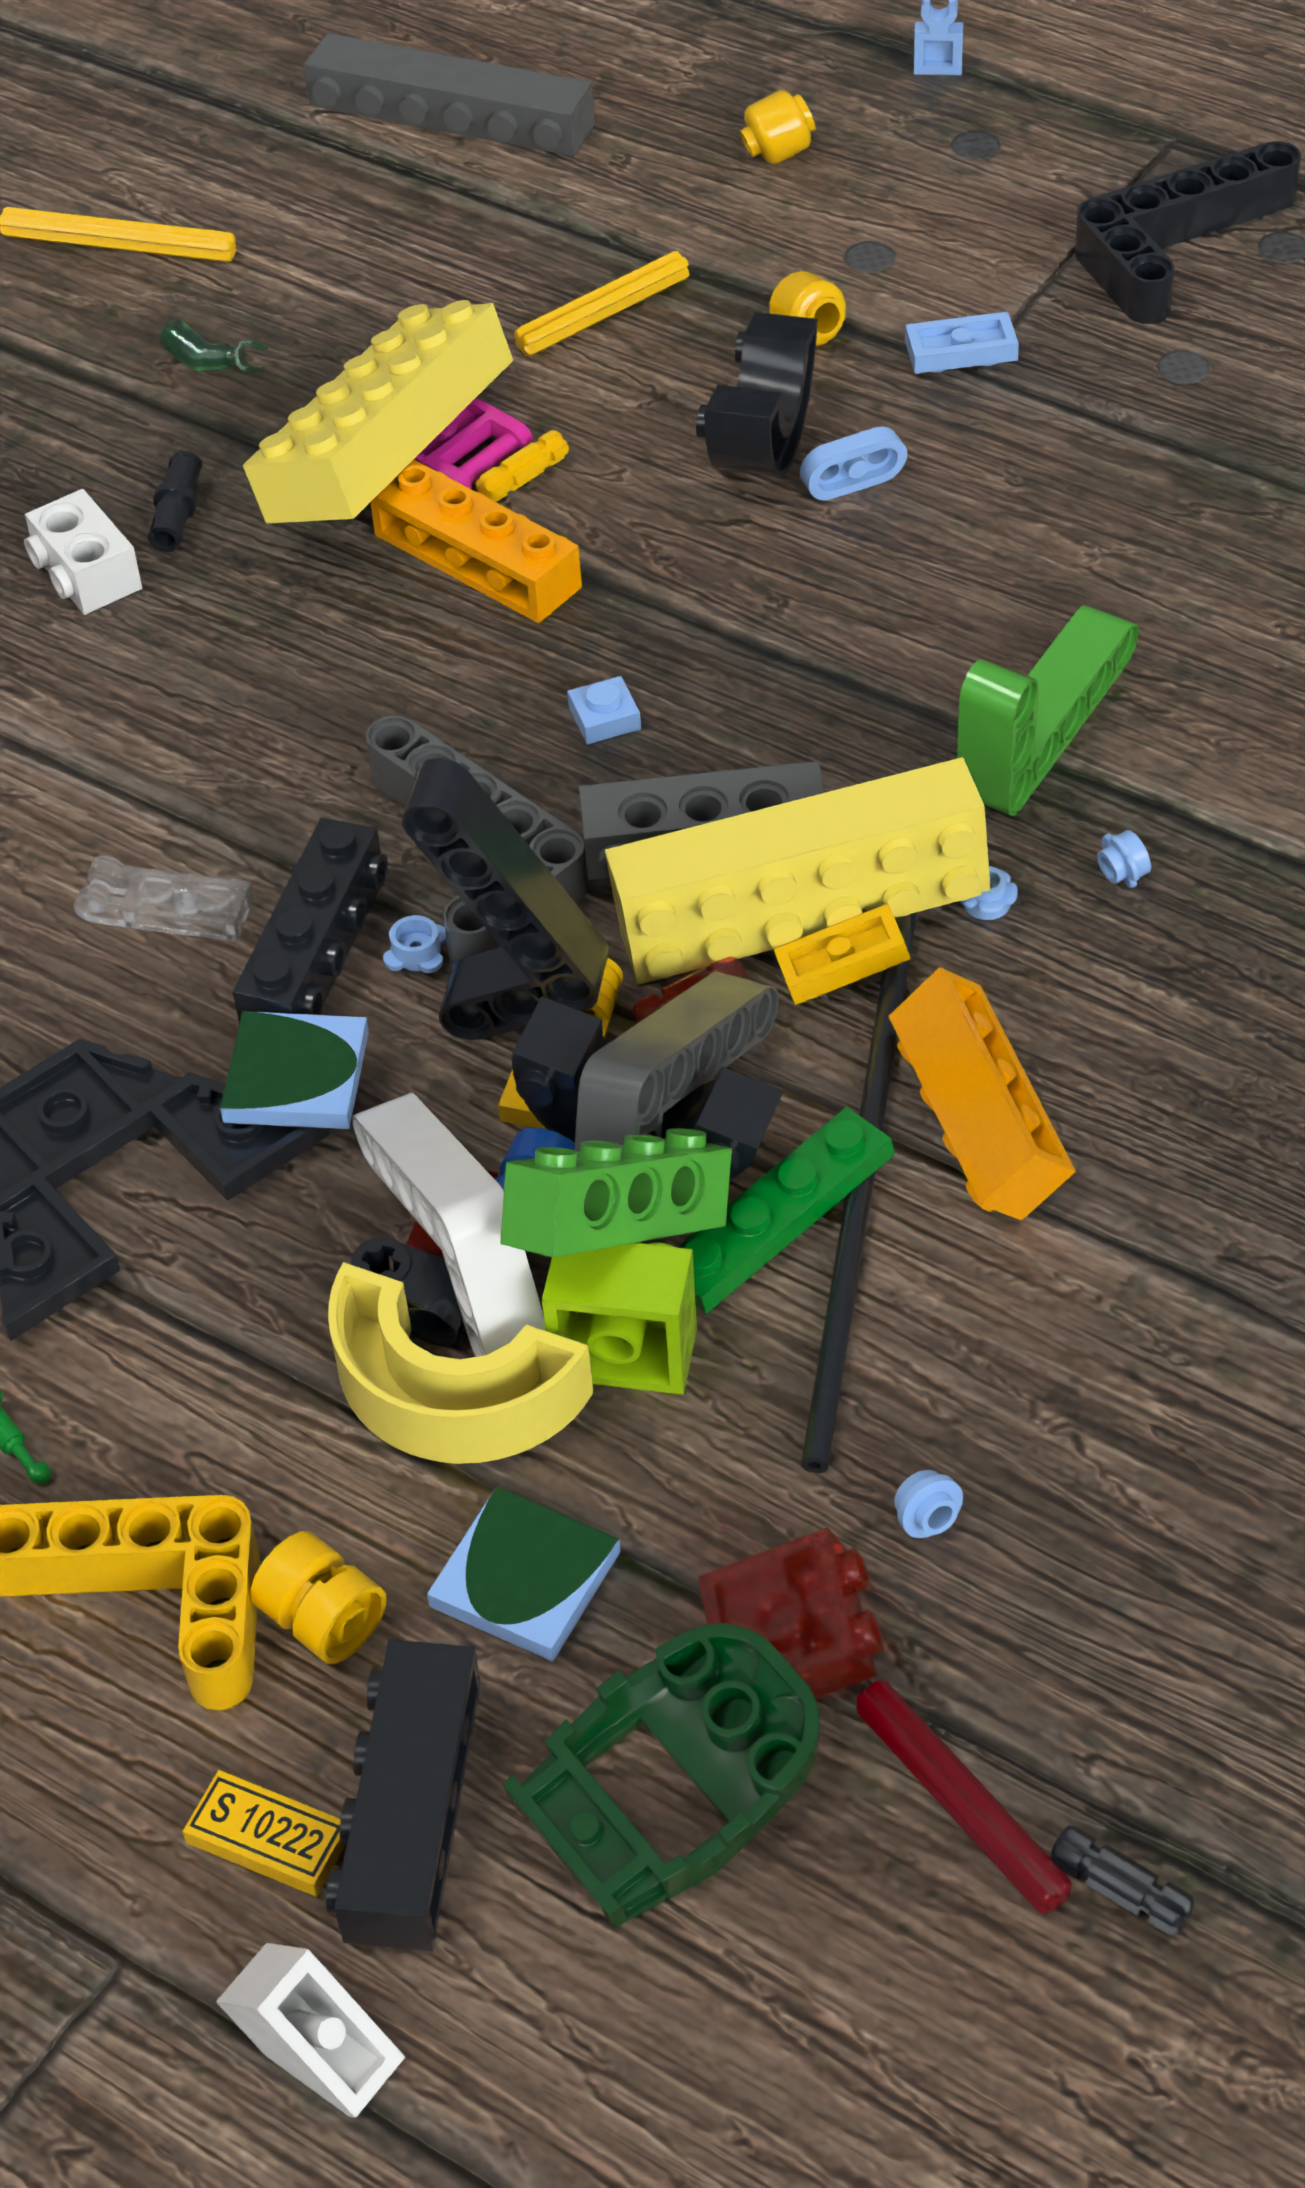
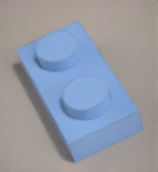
(961, 342)

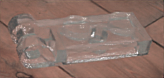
(164, 900)

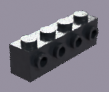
(314, 922)
(406, 1796)

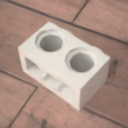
(82, 552)

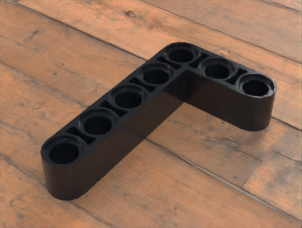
(1126, 229)
(541, 931)

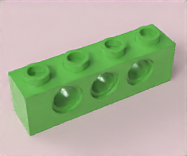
(615, 1193)

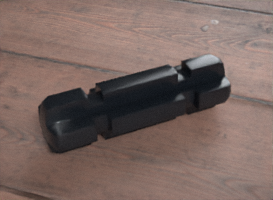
(1122, 1880)

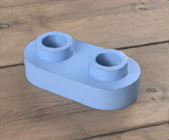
(853, 463)

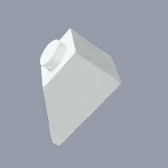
(311, 2026)

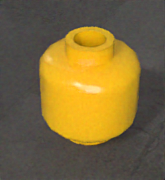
(777, 127)
(811, 297)

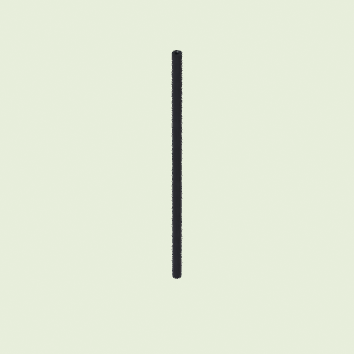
(854, 1224)

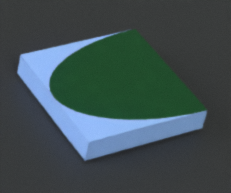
(295, 1070)
(524, 1573)

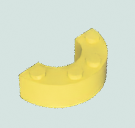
(447, 1405)

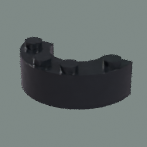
(762, 418)
(562, 1039)

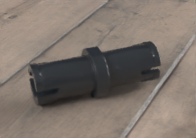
(175, 501)

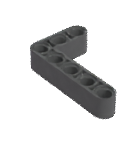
(396, 751)
(670, 1056)

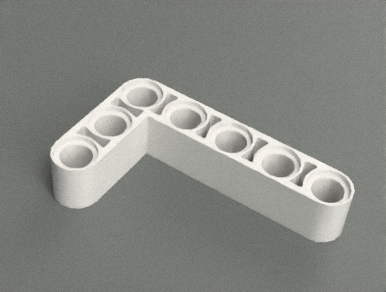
(459, 1211)

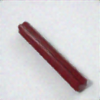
(964, 1797)

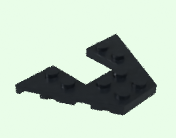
(74, 1115)

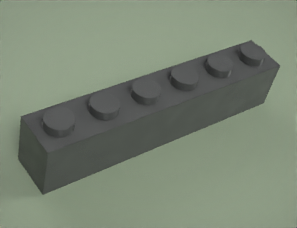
(450, 94)

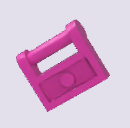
(466, 433)

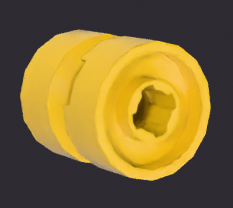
(318, 1597)

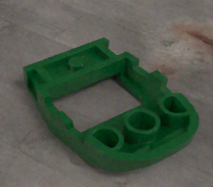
(729, 1720)

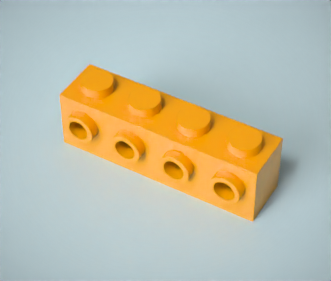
(477, 541)
(980, 1095)

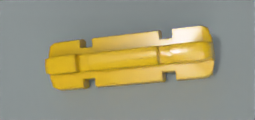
(523, 466)

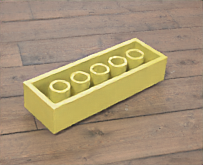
(378, 413)
(799, 869)

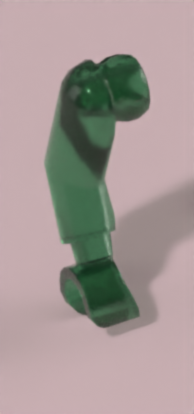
(202, 356)

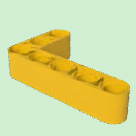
(121, 1562)

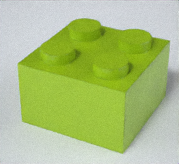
(630, 1309)

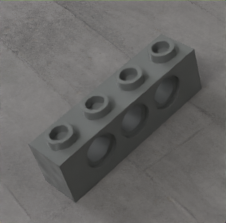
(657, 806)

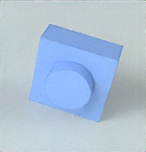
(604, 710)

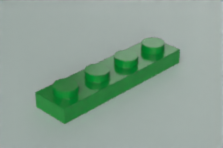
(785, 1204)

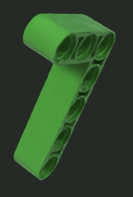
(1021, 724)

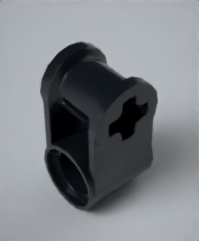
(427, 1286)

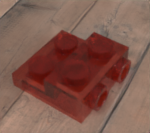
(804, 1605)

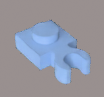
(938, 40)

